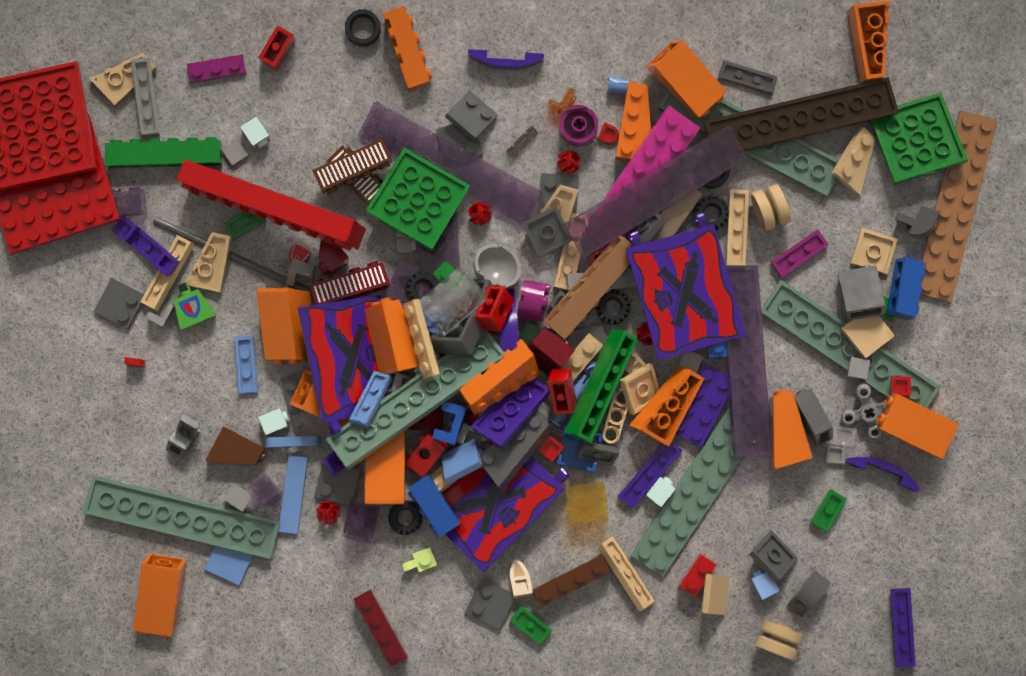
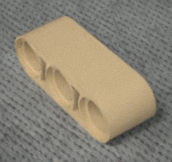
(611, 425)

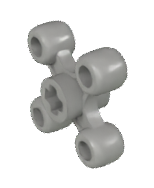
(861, 412)

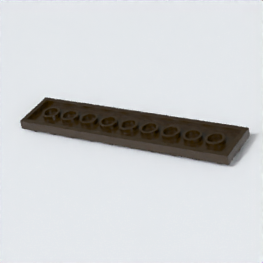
(809, 114)

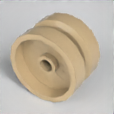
(770, 207)
(779, 639)

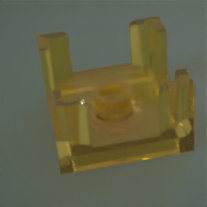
(586, 503)

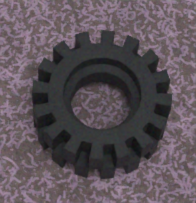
(717, 203)
(417, 277)
(624, 304)
(405, 529)

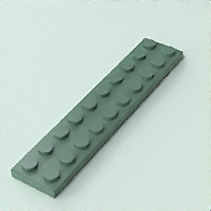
(791, 158)
(823, 333)
(414, 402)
(689, 500)
(181, 517)

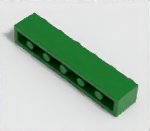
(162, 153)
(601, 386)

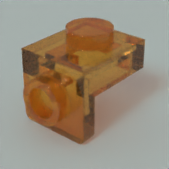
(568, 100)

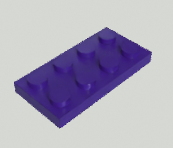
(705, 406)
(508, 415)

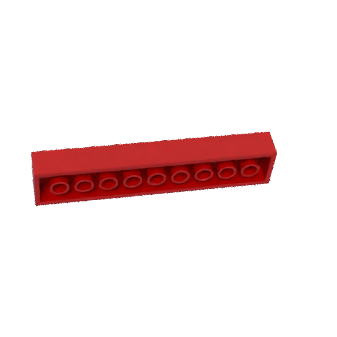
(271, 205)

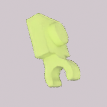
(422, 560)

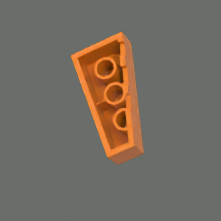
(869, 38)
(406, 48)
(634, 122)
(500, 378)
(668, 406)

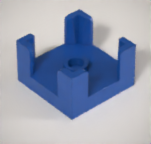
(454, 425)
(567, 456)

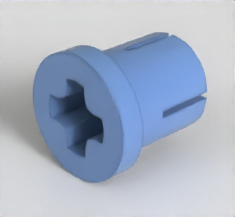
(617, 85)

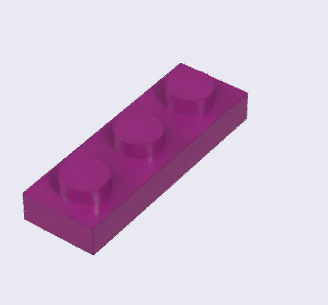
(216, 68)
(799, 253)

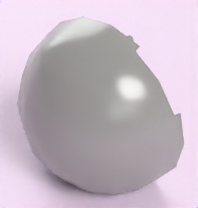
(497, 264)

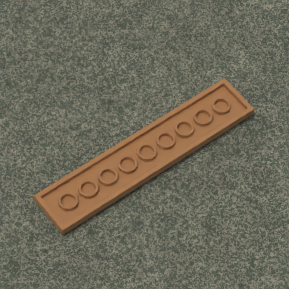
(957, 206)

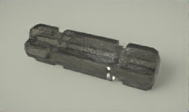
(522, 141)

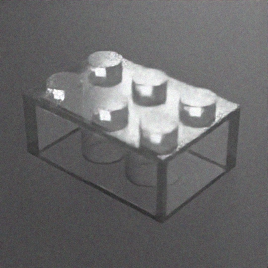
(452, 301)

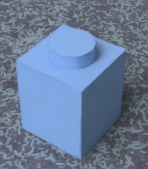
(763, 584)

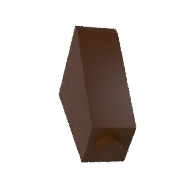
(235, 449)

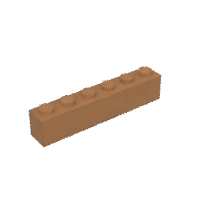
(589, 288)

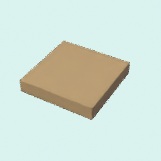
(873, 250)
(867, 334)
(639, 388)
(715, 594)

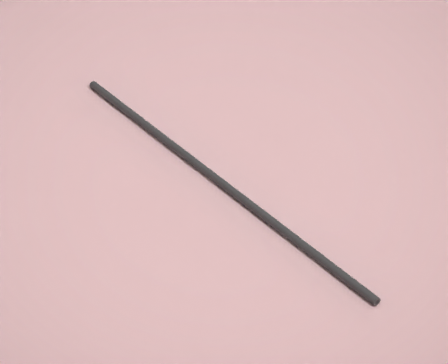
(232, 256)

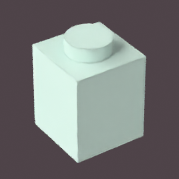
(256, 133)
(274, 421)
(661, 491)

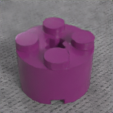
(585, 117)
(533, 300)

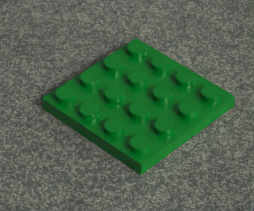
(919, 139)
(417, 199)

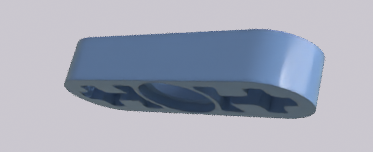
(274, 442)

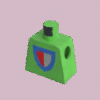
(191, 307)

